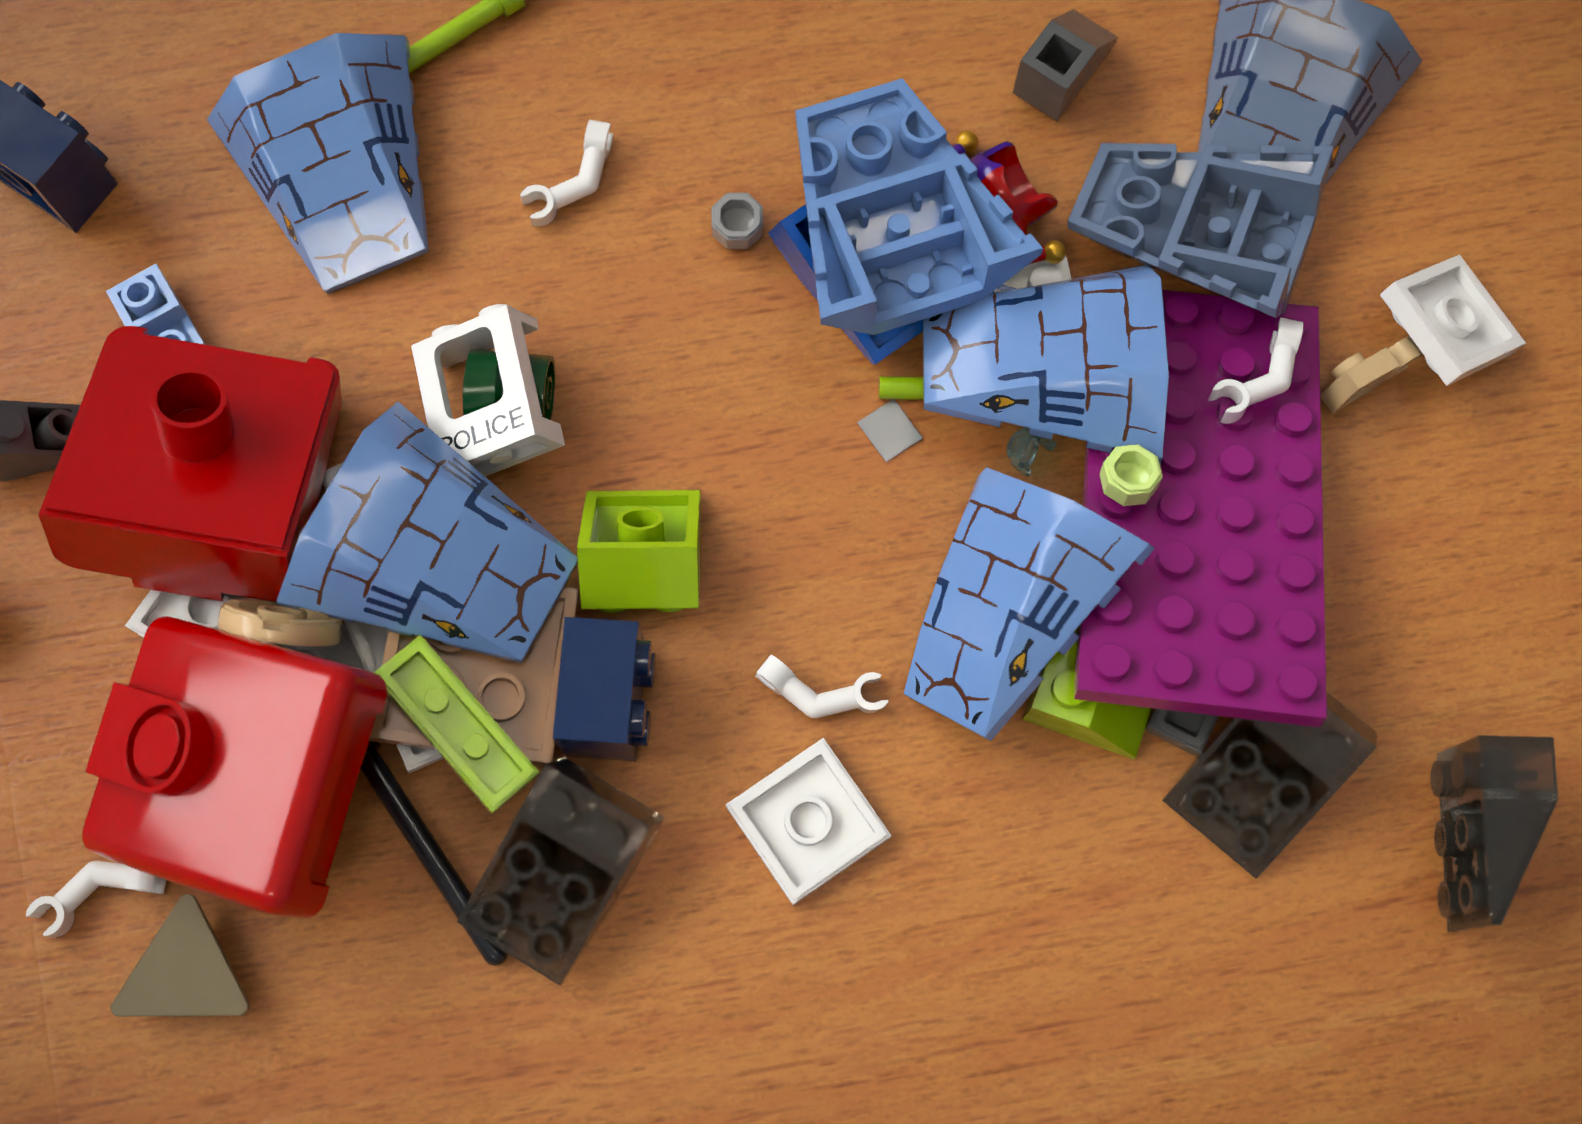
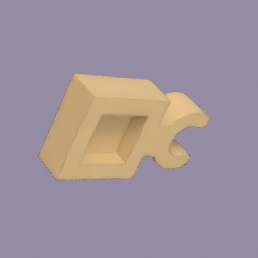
(1360, 375)

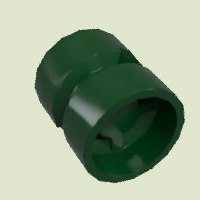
(484, 385)

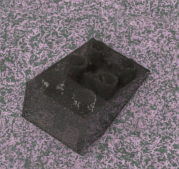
(1268, 781)
(1492, 816)
(560, 868)

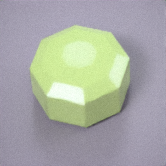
(1130, 475)

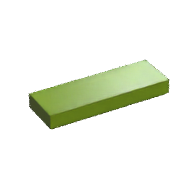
(456, 724)

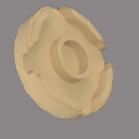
(278, 624)

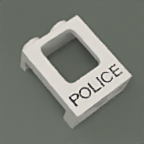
(505, 430)

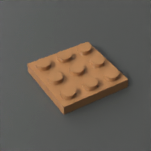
(513, 693)

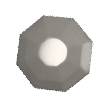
(737, 220)

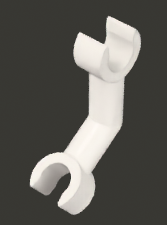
(596, 148)
(1283, 349)
(784, 682)
(83, 884)

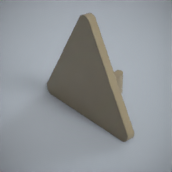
(182, 971)

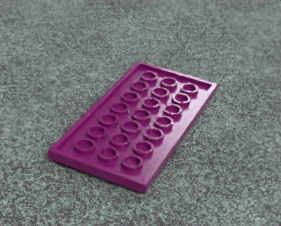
(1235, 589)

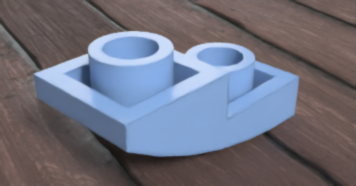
(151, 303)

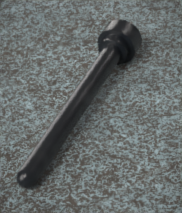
(423, 844)

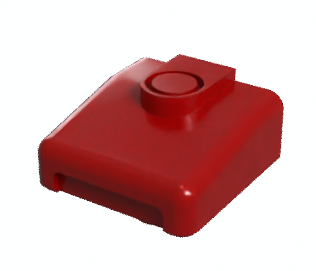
(192, 466)
(230, 766)

